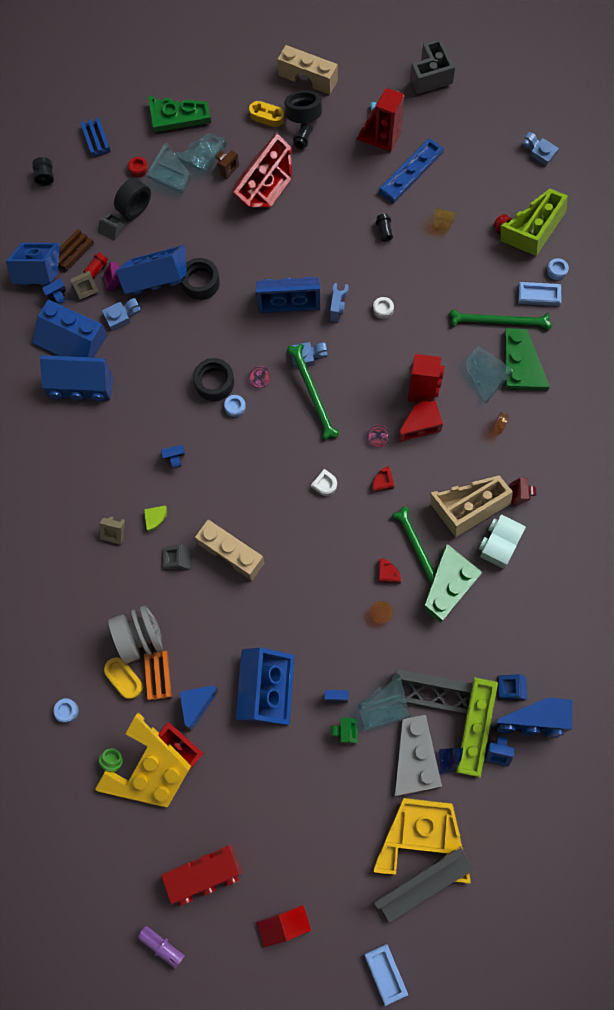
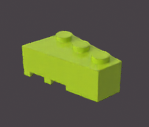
(536, 223)

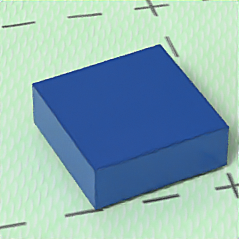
(339, 696)

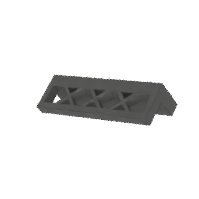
(436, 683)
(424, 884)

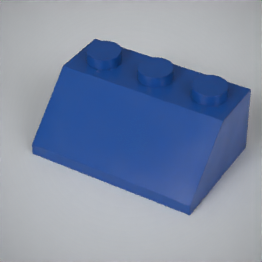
(153, 270)
(288, 295)
(67, 332)
(76, 377)
(265, 686)

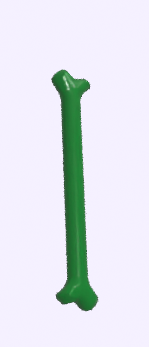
(496, 319)
(329, 431)
(402, 516)

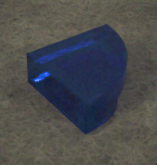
(450, 759)

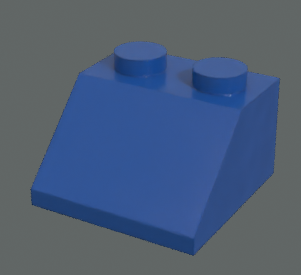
(34, 263)

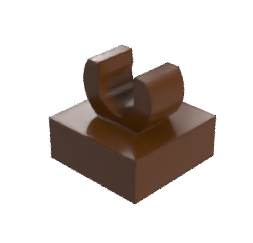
(227, 163)

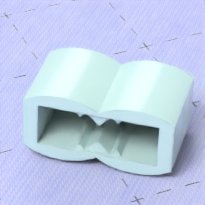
(502, 541)

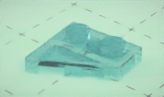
(202, 152)
(169, 170)
(487, 372)
(384, 705)

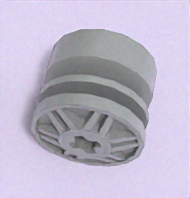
(135, 634)

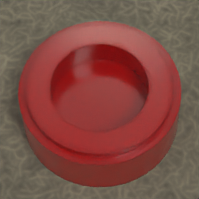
(138, 167)

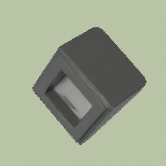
(111, 225)
(177, 557)

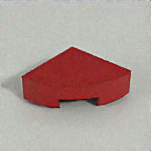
(383, 480)
(388, 572)

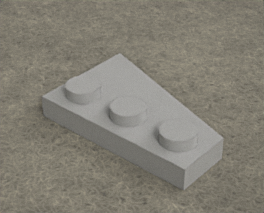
(416, 761)

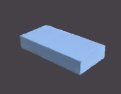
(539, 294)
(386, 974)

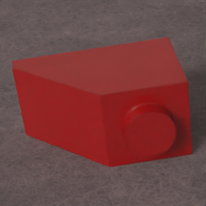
(422, 421)

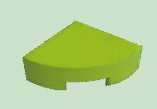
(155, 517)

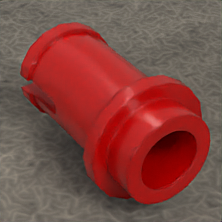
(96, 264)

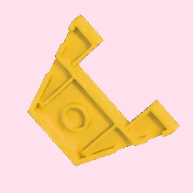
(156, 774)
(422, 827)

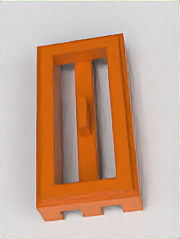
(155, 655)

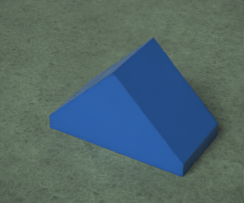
(195, 703)

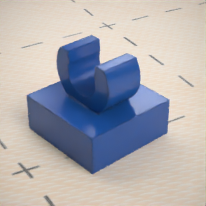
(55, 290)
(173, 453)
(499, 752)

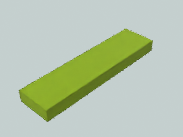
(477, 726)

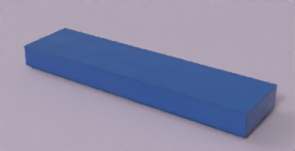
(411, 170)

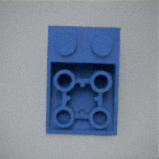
(546, 716)

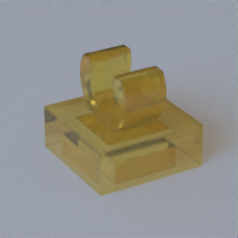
(445, 216)

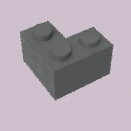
(434, 69)

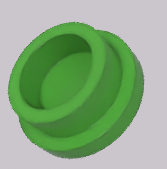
(111, 760)

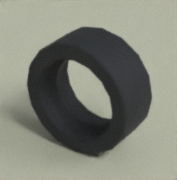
(303, 106)
(132, 198)
(206, 291)
(206, 366)

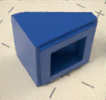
(512, 687)

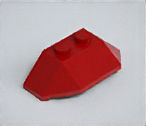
(265, 175)

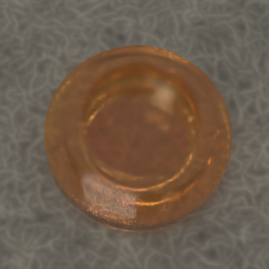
(381, 612)

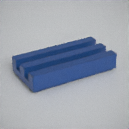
(90, 125)

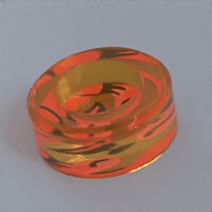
(500, 423)

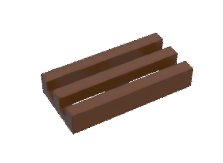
(69, 248)

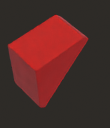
(180, 743)
(284, 926)

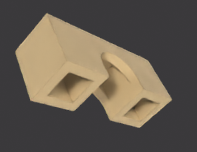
(320, 71)
(238, 554)

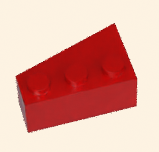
(384, 121)
(425, 378)
(202, 875)

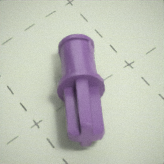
(160, 947)

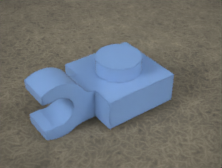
(541, 151)
(337, 306)
(118, 315)
(310, 353)

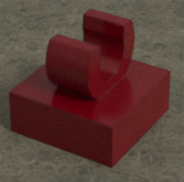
(521, 491)

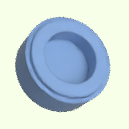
(557, 269)
(234, 406)
(66, 710)

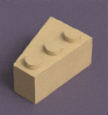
(471, 504)

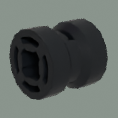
(43, 171)

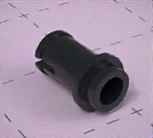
(301, 139)
(383, 222)

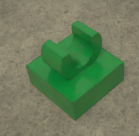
(346, 731)

